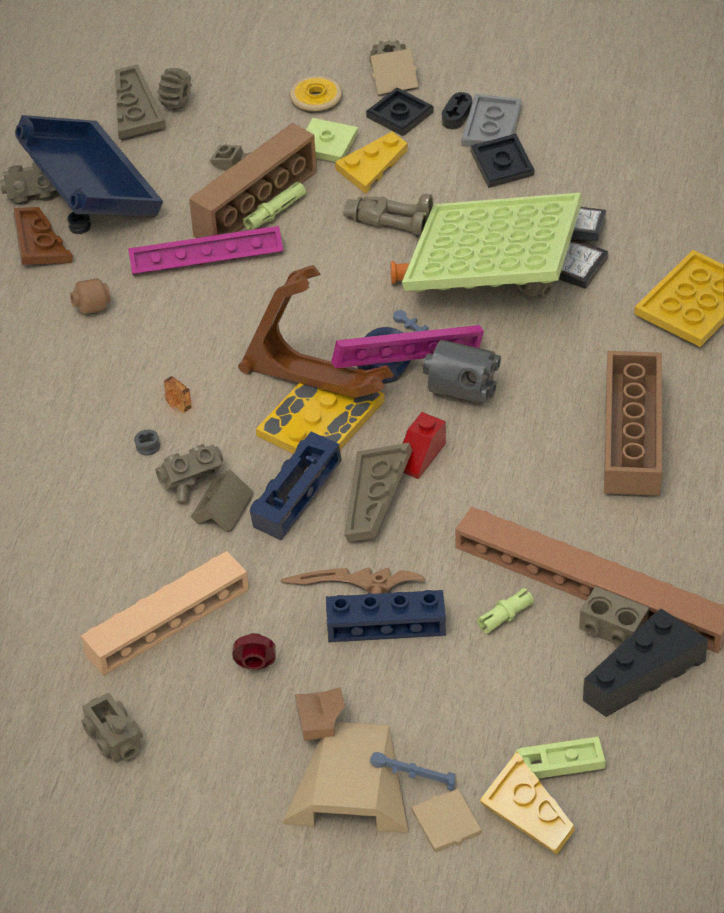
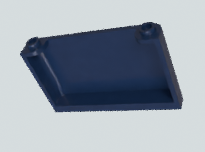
(87, 167)

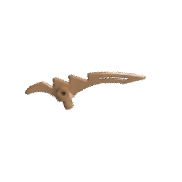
(374, 583)

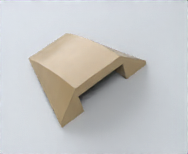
(347, 783)

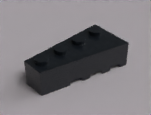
(642, 662)

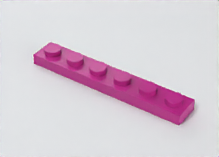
(205, 250)
(400, 346)

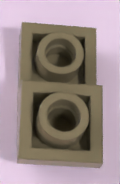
(227, 156)

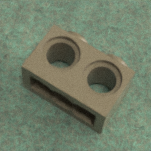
(611, 616)

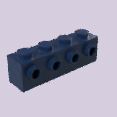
(385, 616)

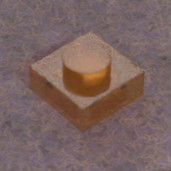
(177, 394)

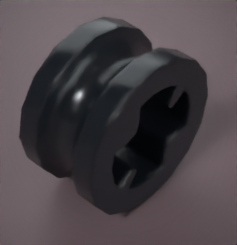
(79, 223)

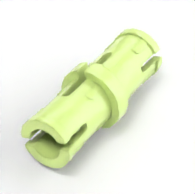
(505, 610)

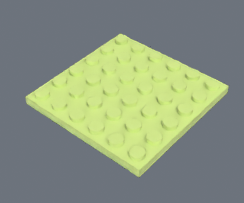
(493, 242)

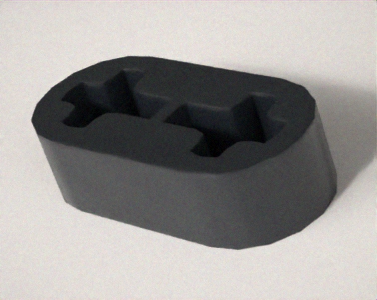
(456, 110)

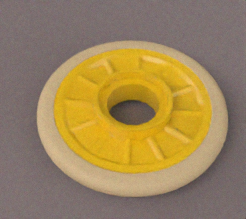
(302, 97)

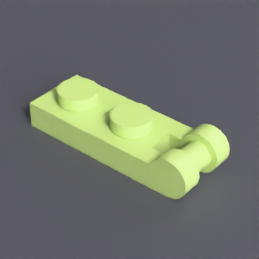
(564, 757)

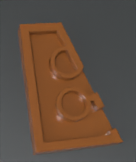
(37, 240)

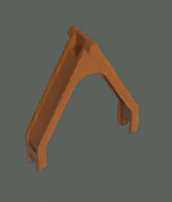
(275, 357)

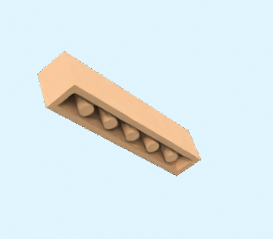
(164, 613)

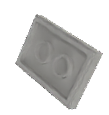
(490, 119)

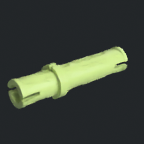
(267, 211)

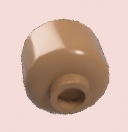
(90, 296)

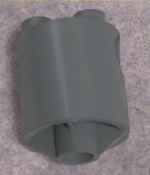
(454, 368)

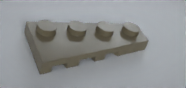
(135, 104)
(373, 486)

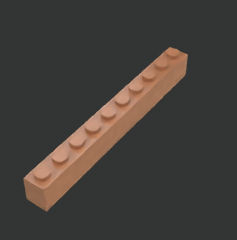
(580, 571)

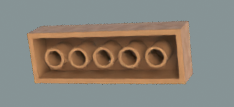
(253, 181)
(633, 423)

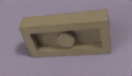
(223, 501)

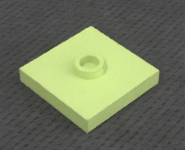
(332, 139)

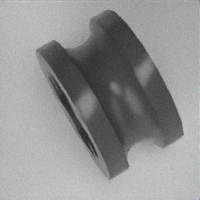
(148, 447)

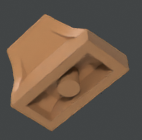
(318, 712)

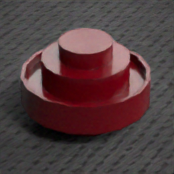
(254, 651)

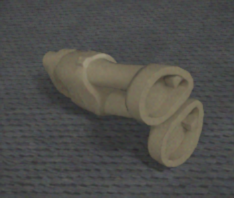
(378, 211)

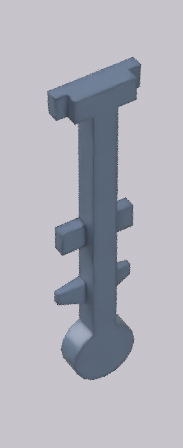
(401, 317)
(380, 760)

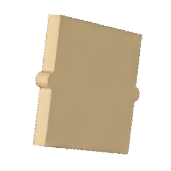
(394, 71)
(446, 820)

